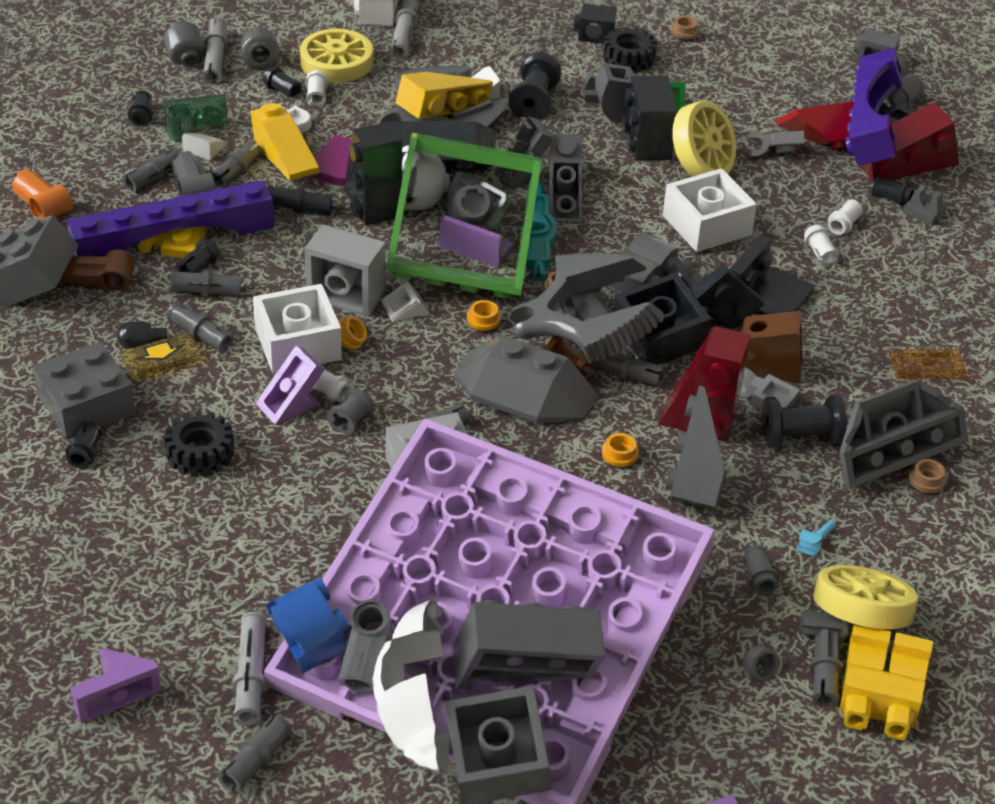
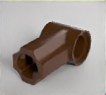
(108, 272)

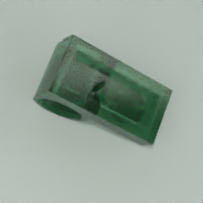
(189, 113)

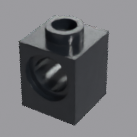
(595, 14)

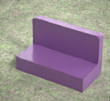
(474, 242)

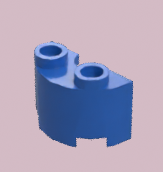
(309, 624)

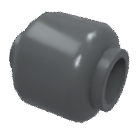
(184, 43)
(259, 48)

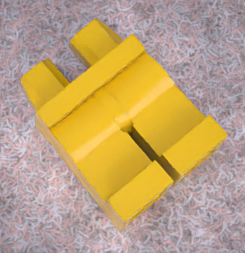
(881, 694)

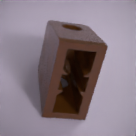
(775, 345)

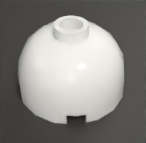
(427, 180)

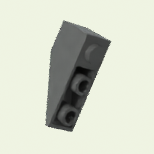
(565, 177)
(700, 468)

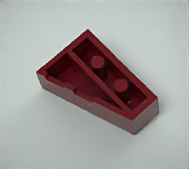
(923, 145)
(719, 369)

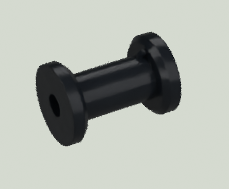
(539, 74)
(804, 420)

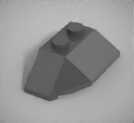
(526, 381)
(899, 431)

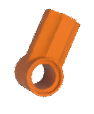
(41, 195)

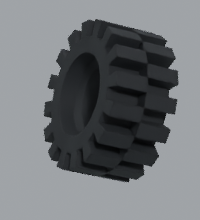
(630, 48)
(199, 458)

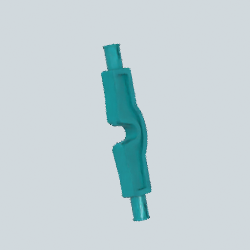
(542, 239)

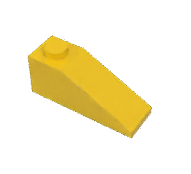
(282, 141)

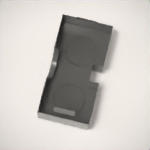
(532, 140)

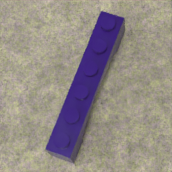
(871, 134)
(236, 207)

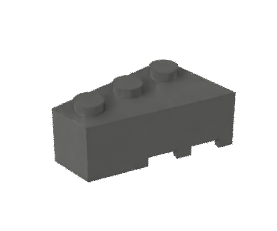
(527, 641)

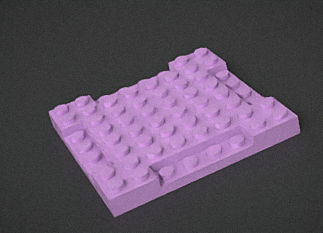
(490, 524)

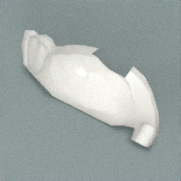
(406, 704)

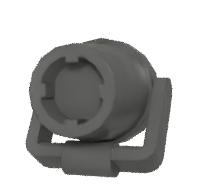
(476, 206)

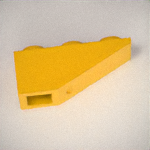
(440, 94)

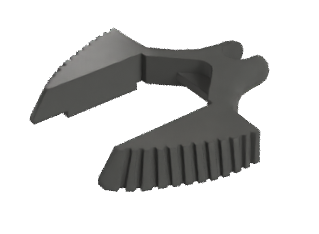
(485, 113)
(596, 336)

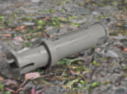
(406, 21)
(216, 44)
(250, 681)

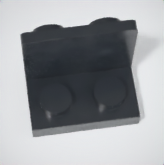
(776, 288)

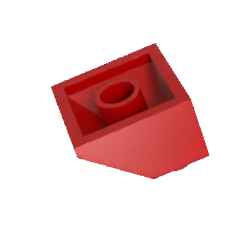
(820, 123)

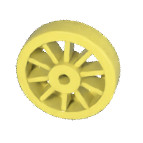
(338, 54)
(704, 138)
(865, 597)

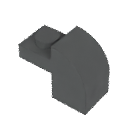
(610, 89)

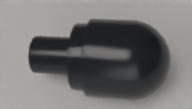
(139, 333)

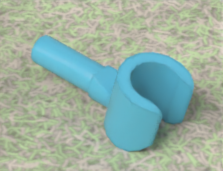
(814, 540)

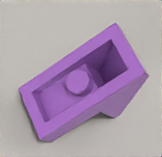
(290, 388)
(123, 682)

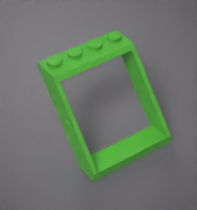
(439, 274)

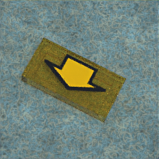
(160, 356)

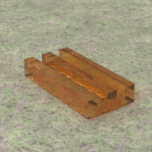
(927, 367)

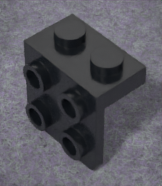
(721, 292)

